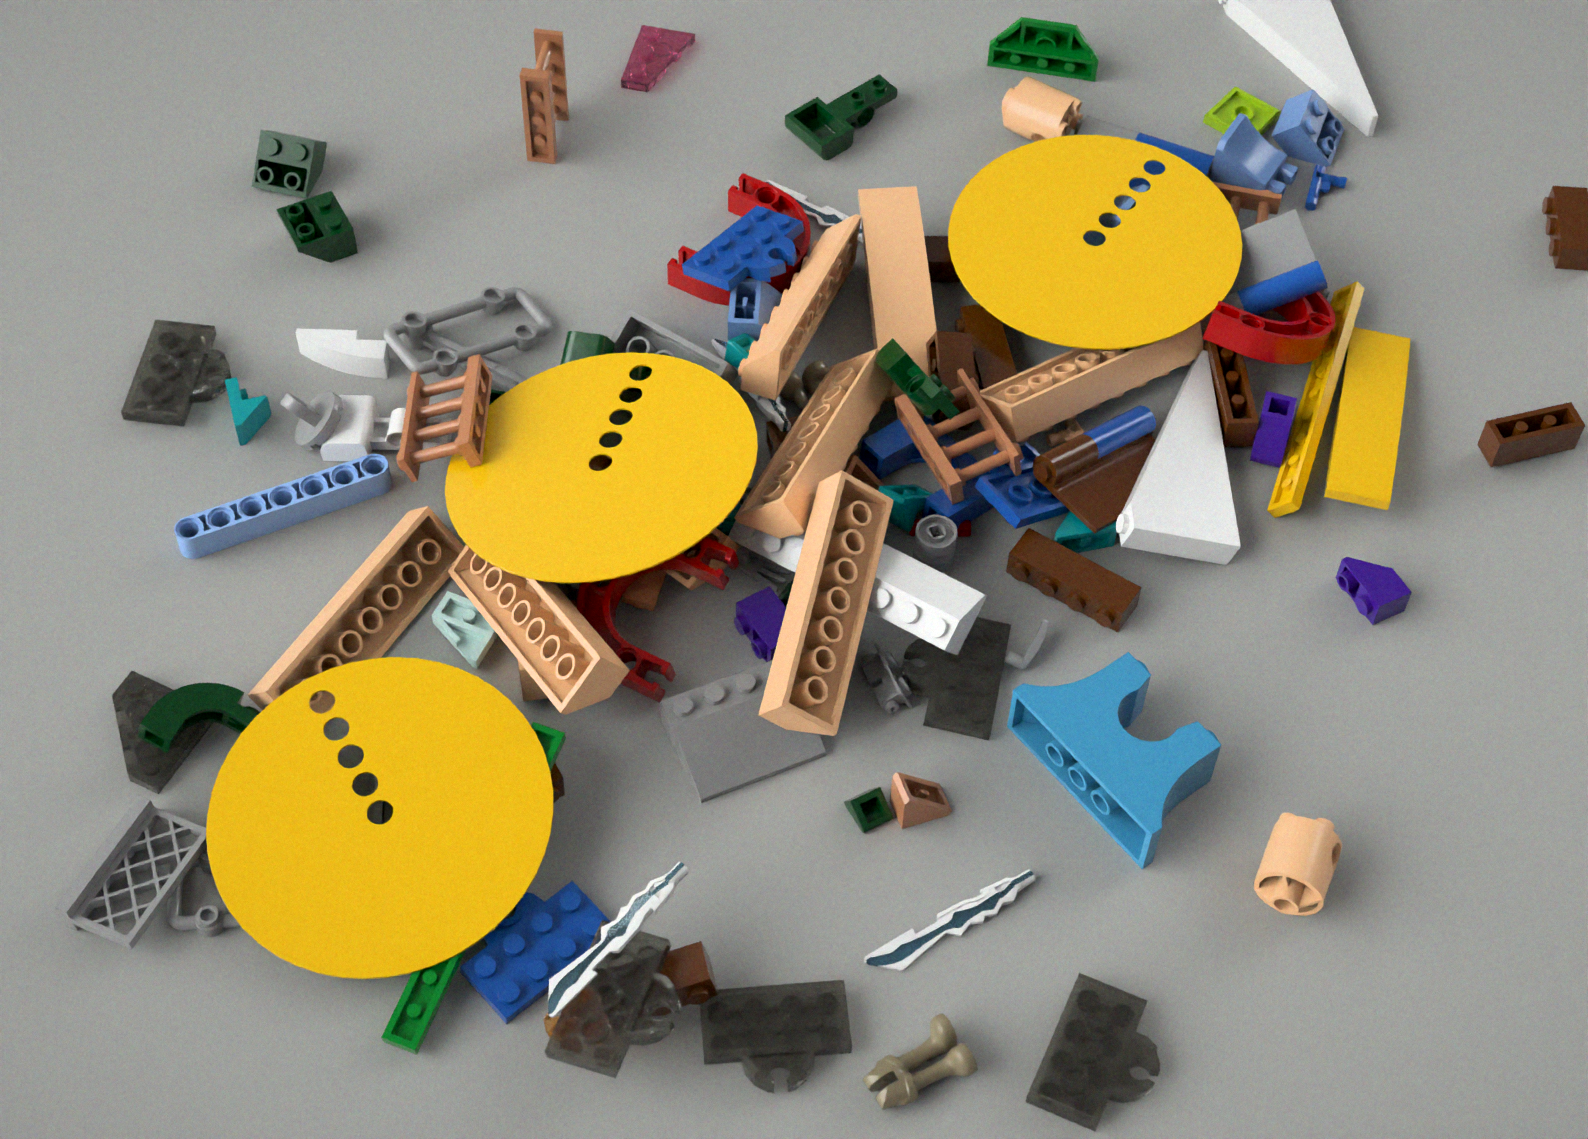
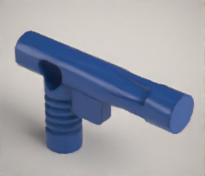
(1321, 183)

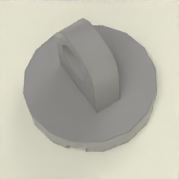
(316, 420)

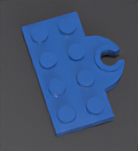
(747, 248)
(1021, 497)
(532, 949)

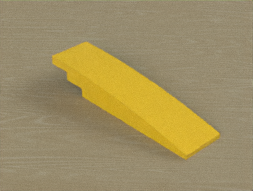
(1368, 419)

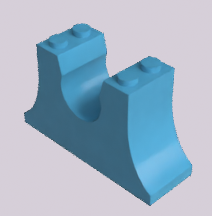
(1113, 775)

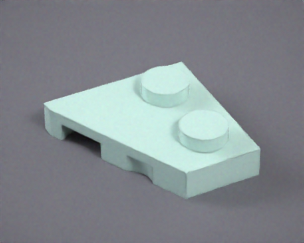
(464, 627)

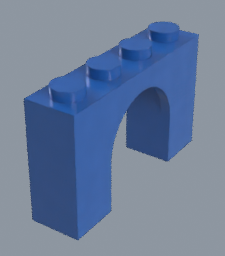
(894, 448)

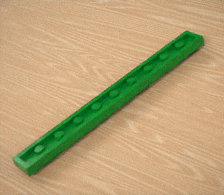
(428, 986)

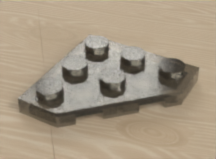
(144, 762)

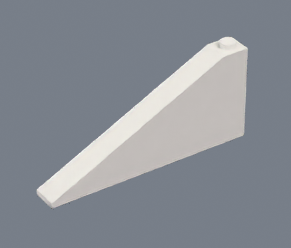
(1314, 47)
(1184, 489)

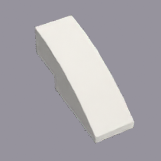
(345, 352)

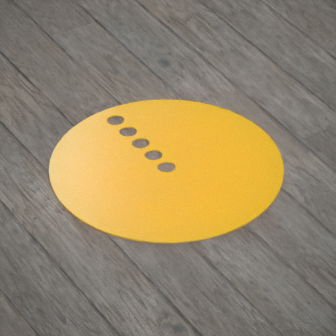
(1155, 275)
(669, 482)
(397, 895)

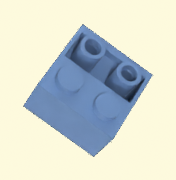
(1308, 129)
(751, 307)

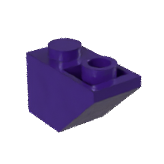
(1273, 429)
(1373, 588)
(761, 621)

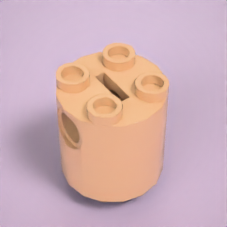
(1039, 110)
(1298, 864)

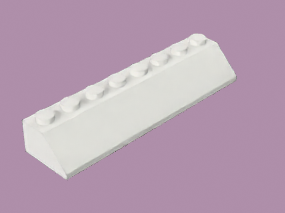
(902, 590)

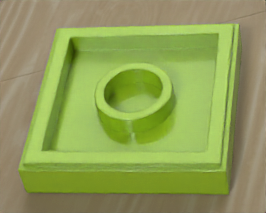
(1238, 101)

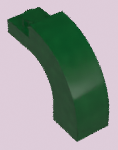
(191, 706)

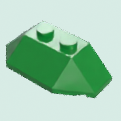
(1044, 49)

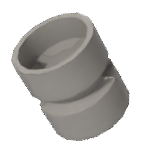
(935, 542)

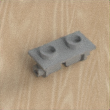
(882, 668)

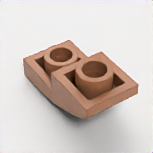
(645, 590)

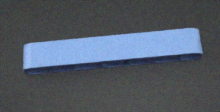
(283, 506)

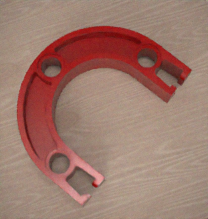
(750, 194)
(1273, 341)
(600, 606)

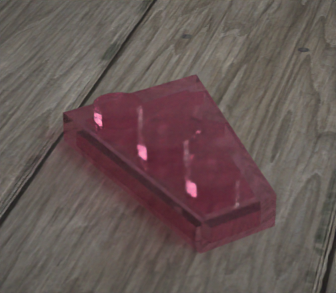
(651, 56)

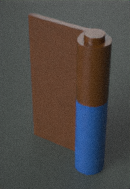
(1099, 467)

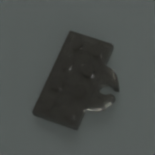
(175, 373)
(962, 686)
(617, 1007)
(776, 1029)
(1094, 1055)

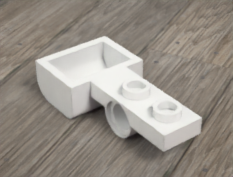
(363, 430)

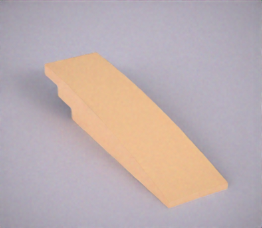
(897, 272)

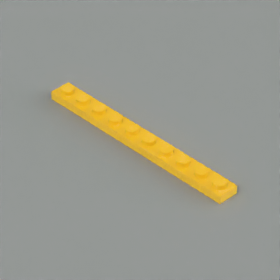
(1315, 405)

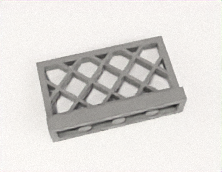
(113, 862)

